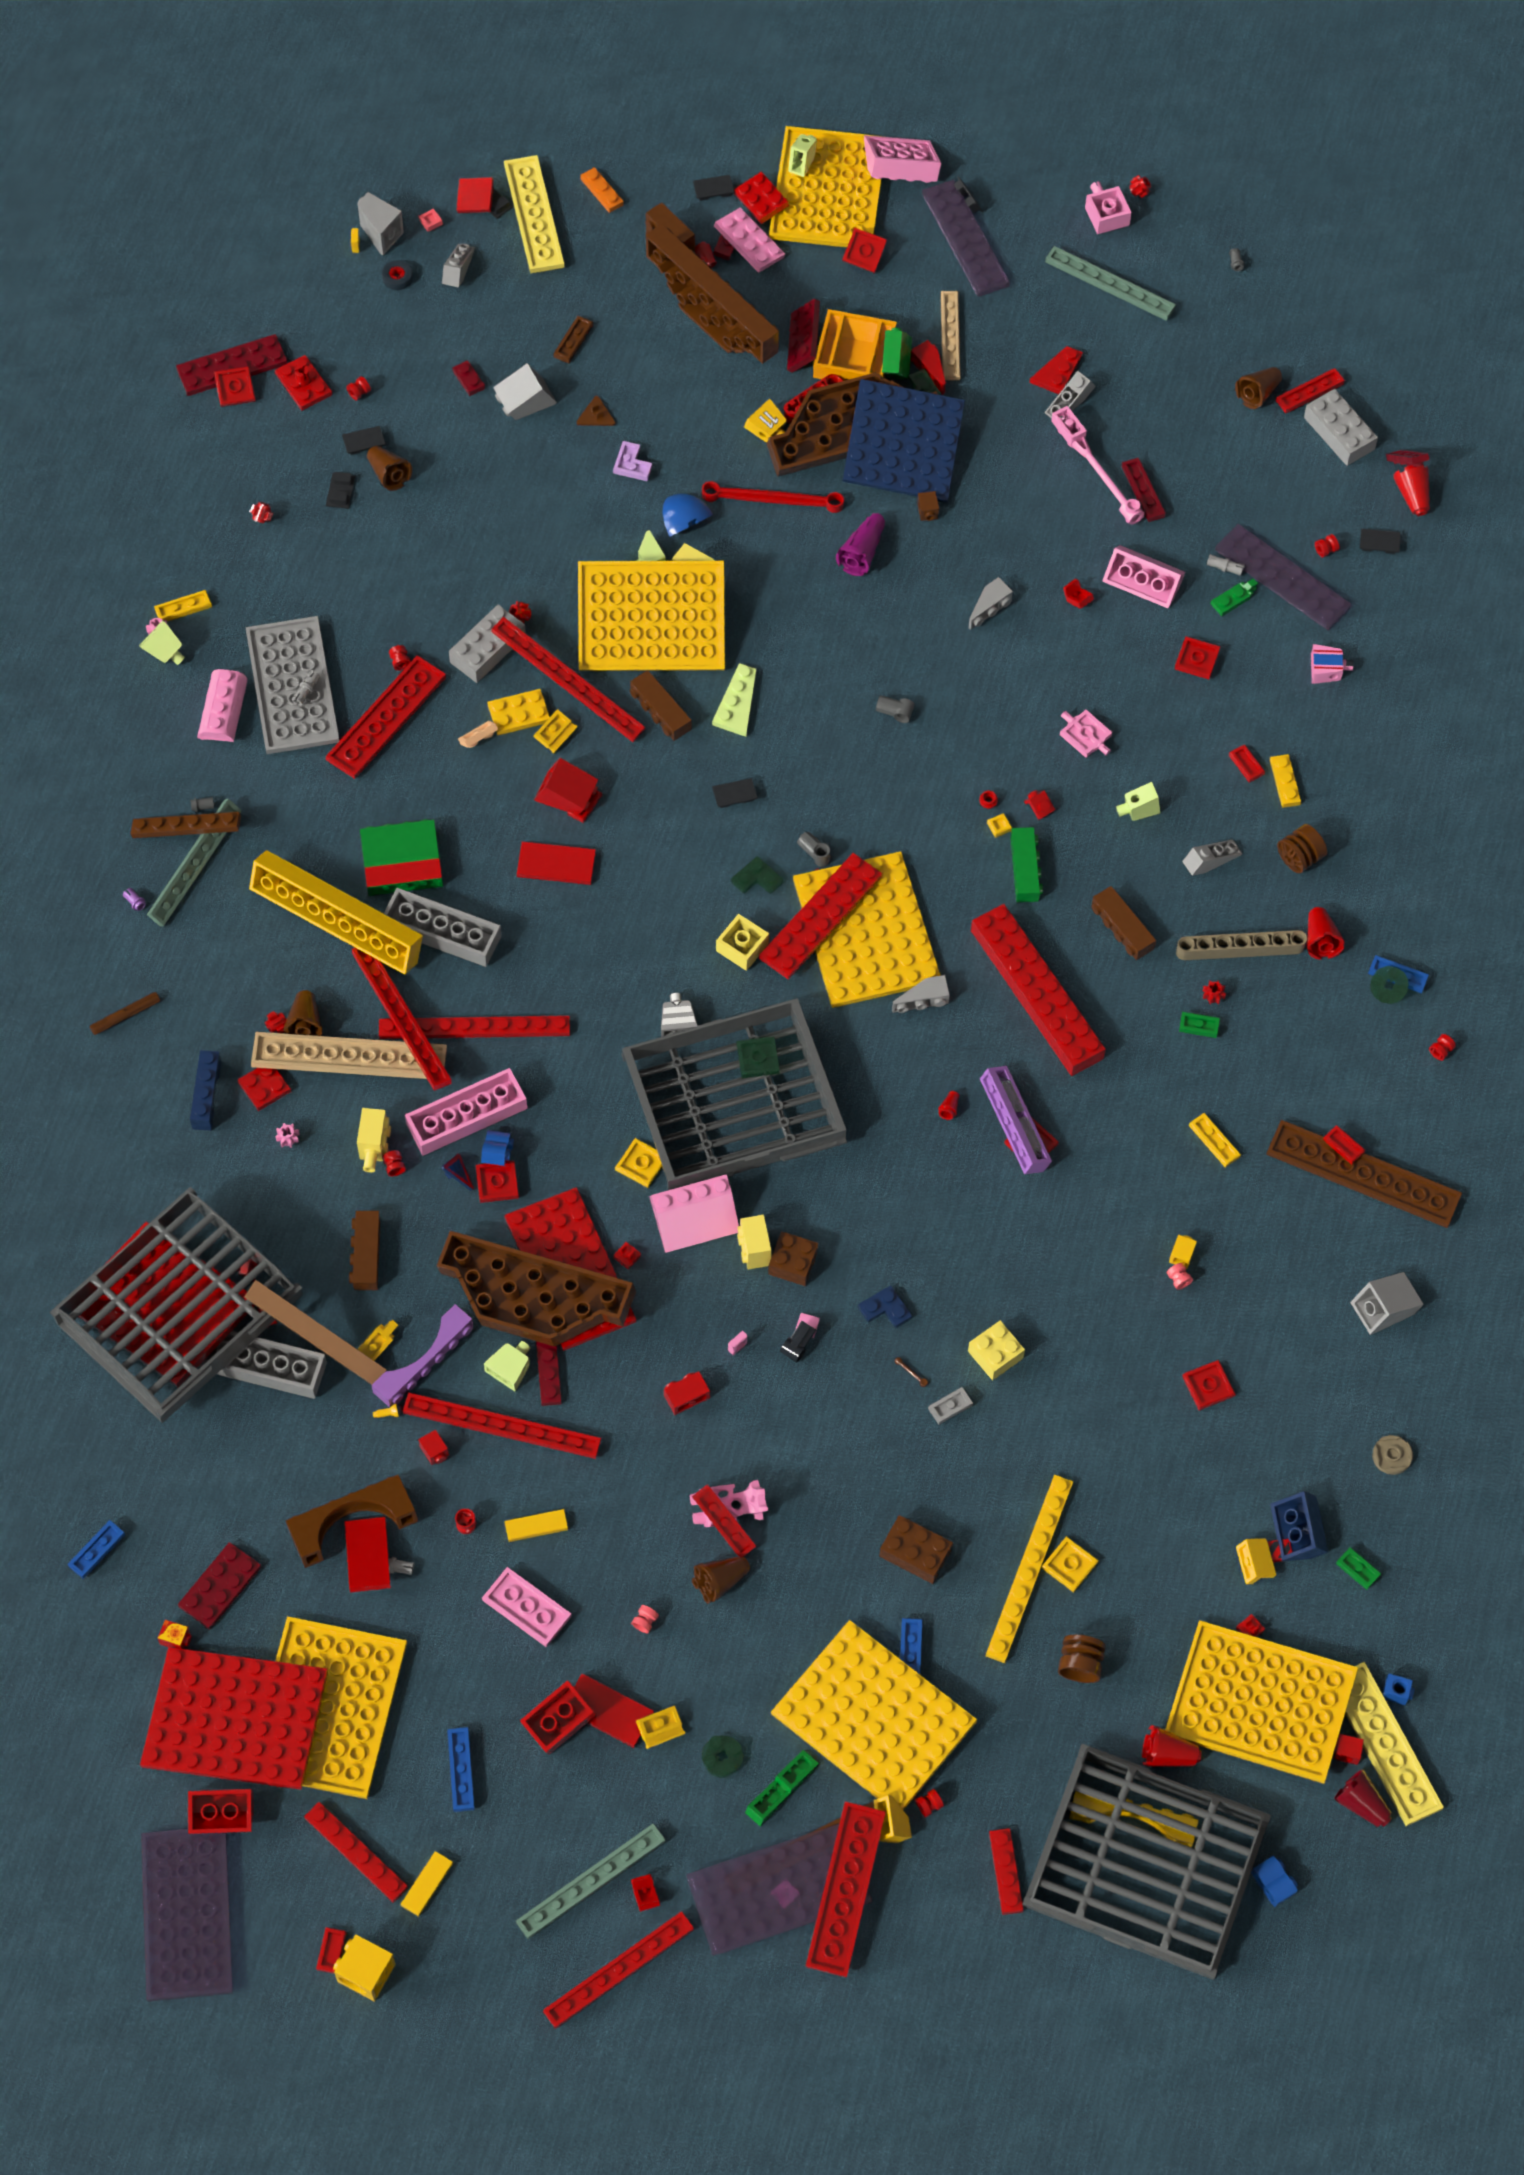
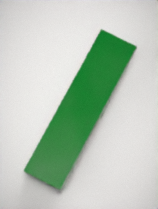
(781, 1788)

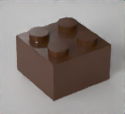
(793, 1258)

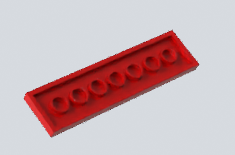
(385, 717)
(820, 916)
(845, 1889)

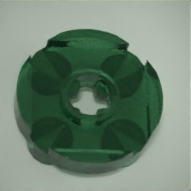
(1394, 975)
(722, 1744)

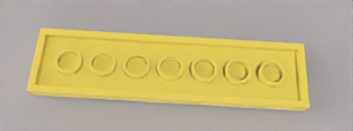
(533, 214)
(1390, 1750)

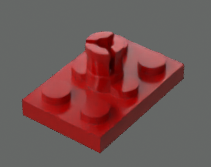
(303, 382)

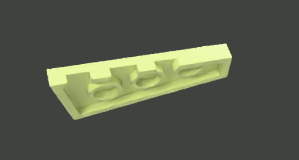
(736, 703)

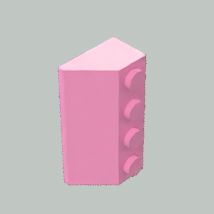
(1143, 576)

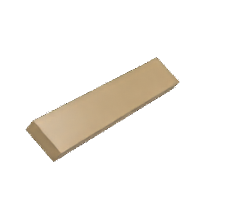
(950, 335)

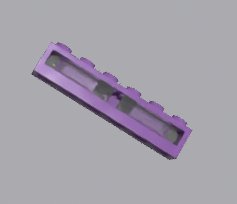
(1015, 1120)

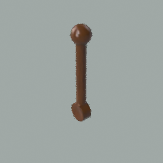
(923, 1382)

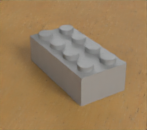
(1340, 427)
(480, 647)

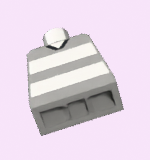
(677, 1016)

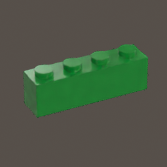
(1025, 865)

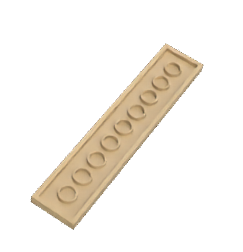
(338, 1055)

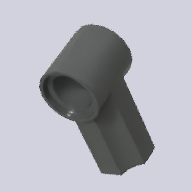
(900, 709)
(815, 848)

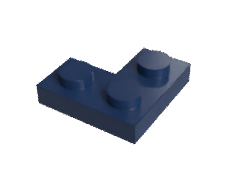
(885, 1302)

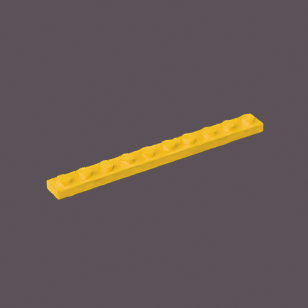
(1029, 1569)

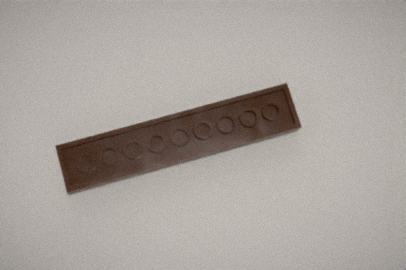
(1365, 1175)

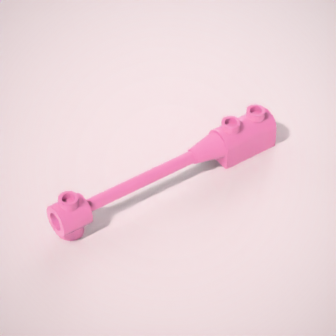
(1075, 436)

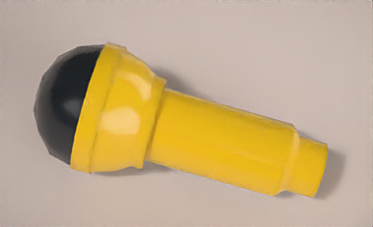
(395, 1410)

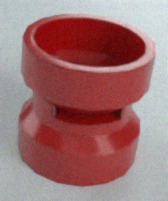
(358, 388)
(1329, 544)
(399, 657)
(1442, 1047)
(394, 1164)
(467, 1517)
(929, 1803)

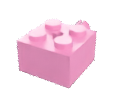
(1107, 208)

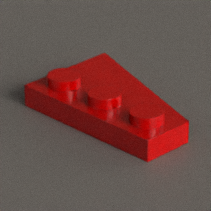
(1057, 371)

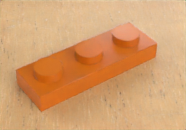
(602, 190)

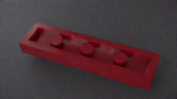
(1408, 457)
(1143, 489)
(548, 1374)

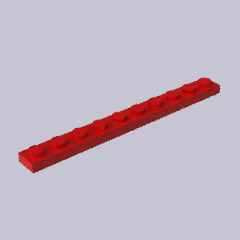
(568, 679)
(403, 1020)
(483, 1027)
(502, 1425)

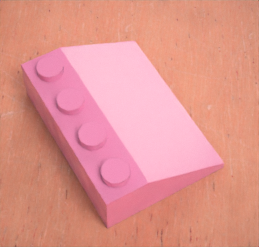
(901, 159)
(695, 1213)

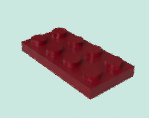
(803, 335)
(219, 1585)

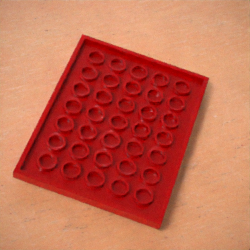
(174, 1309)
(234, 1718)

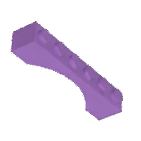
(396, 1383)

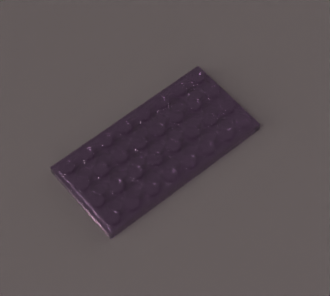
(763, 1891)
(186, 1915)

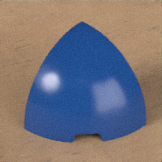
(682, 512)

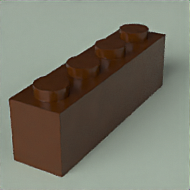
(660, 705)
(1123, 923)
(366, 1250)

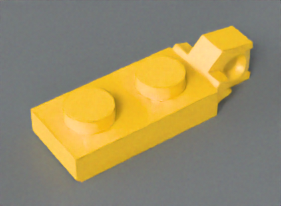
(378, 1340)

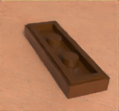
(573, 339)

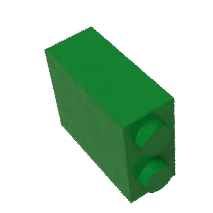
(897, 354)

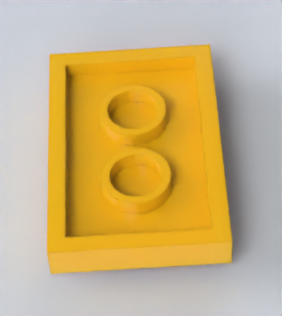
(518, 711)

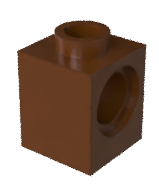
(928, 506)

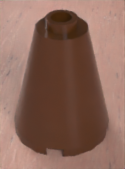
(1257, 386)
(389, 468)
(304, 1016)

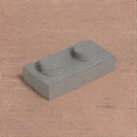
(950, 1405)

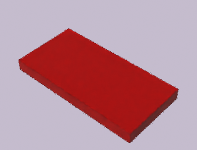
(556, 863)
(367, 1554)
(614, 1711)

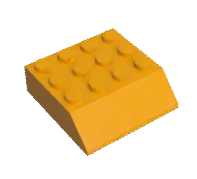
(851, 345)

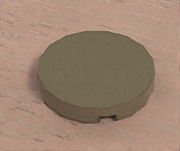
(1392, 1455)

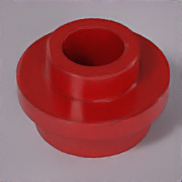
(988, 795)

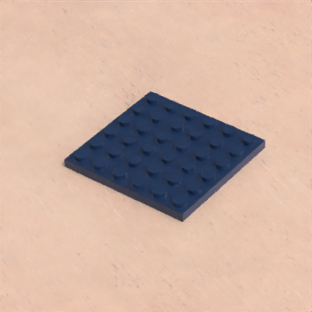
(903, 440)

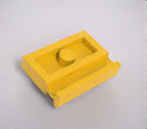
(555, 731)
(660, 1727)

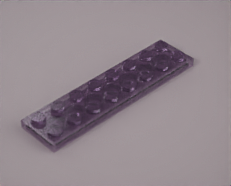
(965, 238)
(1283, 577)

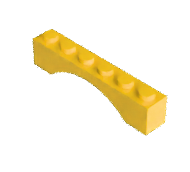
(1107, 1809)

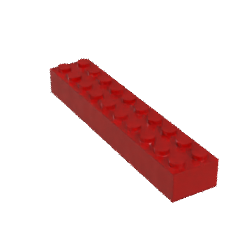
(1038, 990)

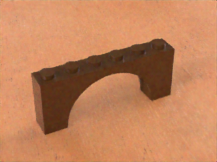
(383, 1497)

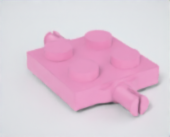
(1085, 733)

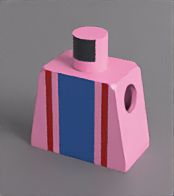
(1328, 664)

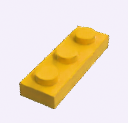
(1285, 781)

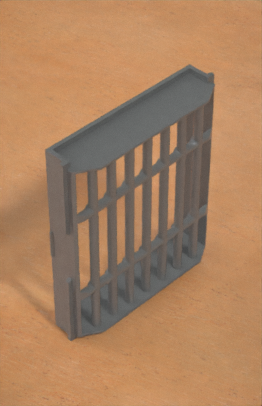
(782, 1149)
(108, 1275)
(1202, 1797)

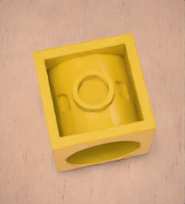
(364, 1967)

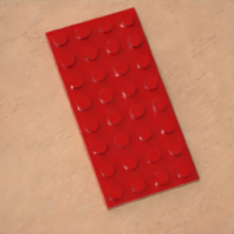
(565, 1233)

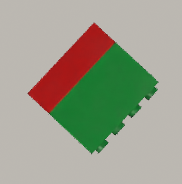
(401, 857)

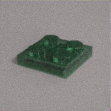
(757, 1057)

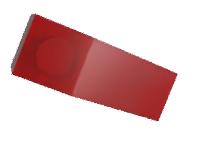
(927, 357)

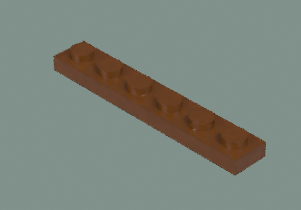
(185, 825)

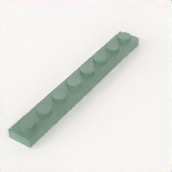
(1110, 283)
(188, 870)
(590, 1881)

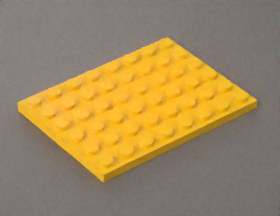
(832, 194)
(651, 615)
(880, 943)
(354, 1701)
(1261, 1701)
(873, 1716)

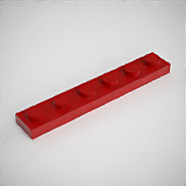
(356, 1852)

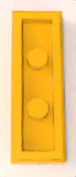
(183, 606)
(1214, 1140)
(536, 1525)
(426, 1884)

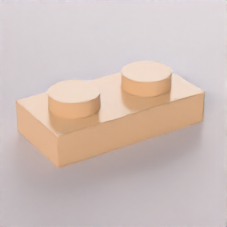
(483, 731)

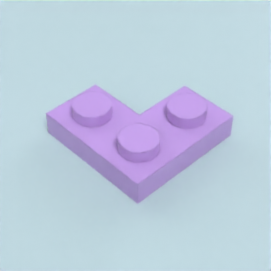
(628, 464)

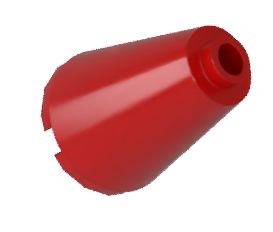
(1415, 488)
(1323, 935)
(1168, 1749)

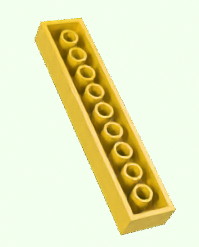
(335, 912)

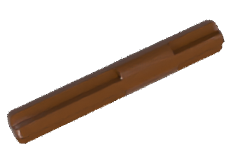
(124, 1013)

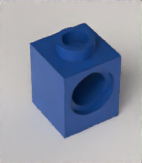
(1396, 1681)

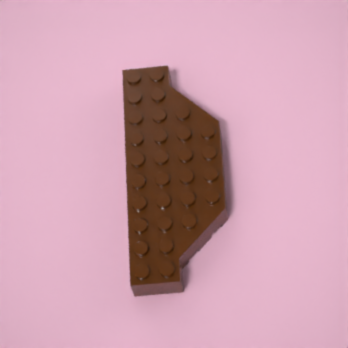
(710, 299)
(820, 427)
(532, 1293)

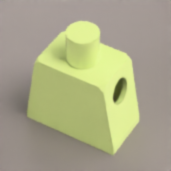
(803, 147)
(163, 644)
(1140, 803)
(509, 1364)

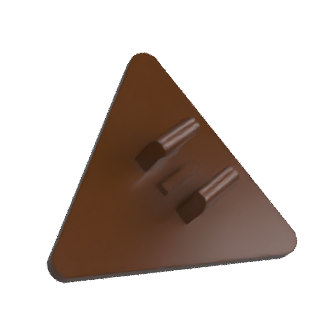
(595, 415)

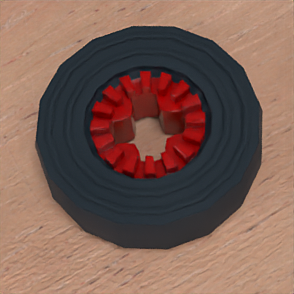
(400, 268)

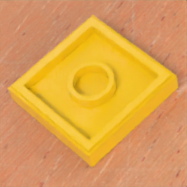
(640, 1163)
(1070, 1564)

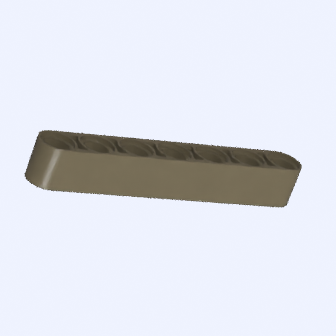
(1249, 941)

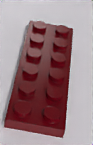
(259, 355)

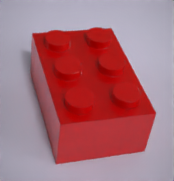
(558, 1717)

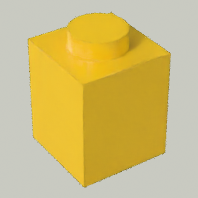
(1183, 1250)

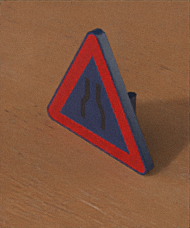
(456, 1169)

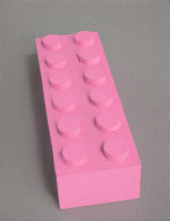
(466, 1111)

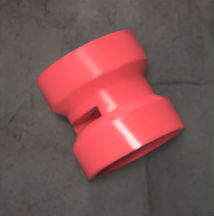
(1179, 1276)
(645, 1619)

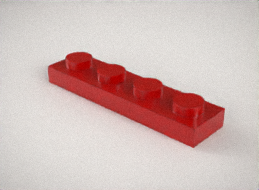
(1310, 390)
(723, 1521)
(1006, 1871)

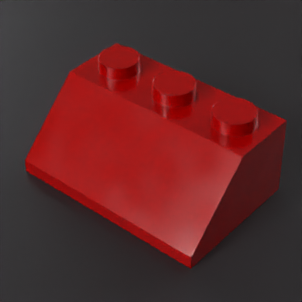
(220, 1811)

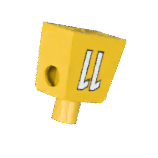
(766, 421)

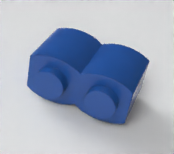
(497, 1148)
(1274, 1881)

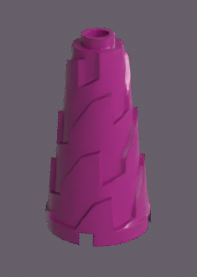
(861, 546)

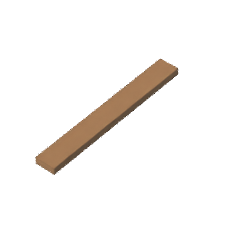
(314, 1332)

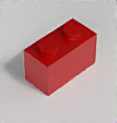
(686, 1392)

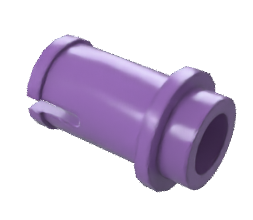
(137, 902)

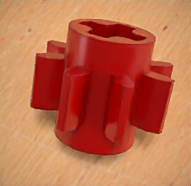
(1140, 186)
(261, 512)
(520, 611)
(1214, 987)
(275, 1022)

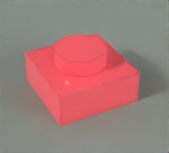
(430, 220)

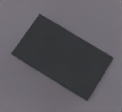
(713, 187)
(970, 201)
(500, 205)
(363, 439)
(340, 490)
(1380, 541)
(734, 792)

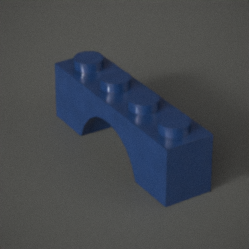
(203, 1098)

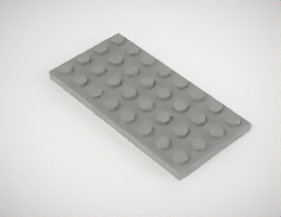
(280, 661)

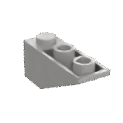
(457, 265)
(1072, 395)
(993, 598)
(1210, 856)
(927, 993)

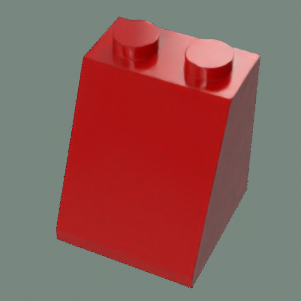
(567, 787)

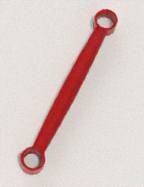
(772, 497)

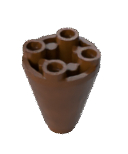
(719, 1576)

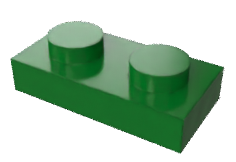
(1199, 1024)
(1358, 1568)

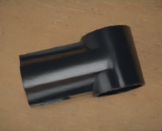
(795, 1346)

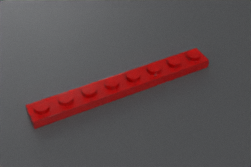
(618, 1970)

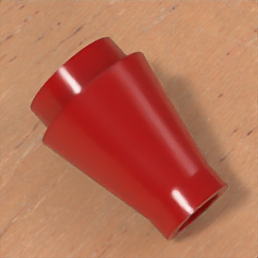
(705, 253)
(949, 1106)

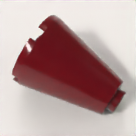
(1364, 1799)

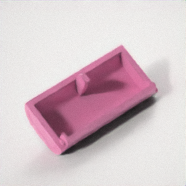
(223, 705)

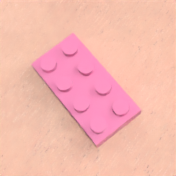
(749, 240)
(526, 1607)

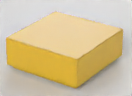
(355, 240)
(999, 825)

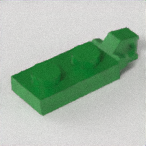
(1234, 597)

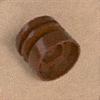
(1302, 848)
(1081, 1658)

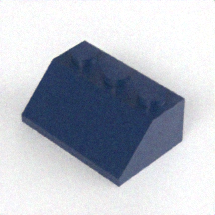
(1301, 1523)

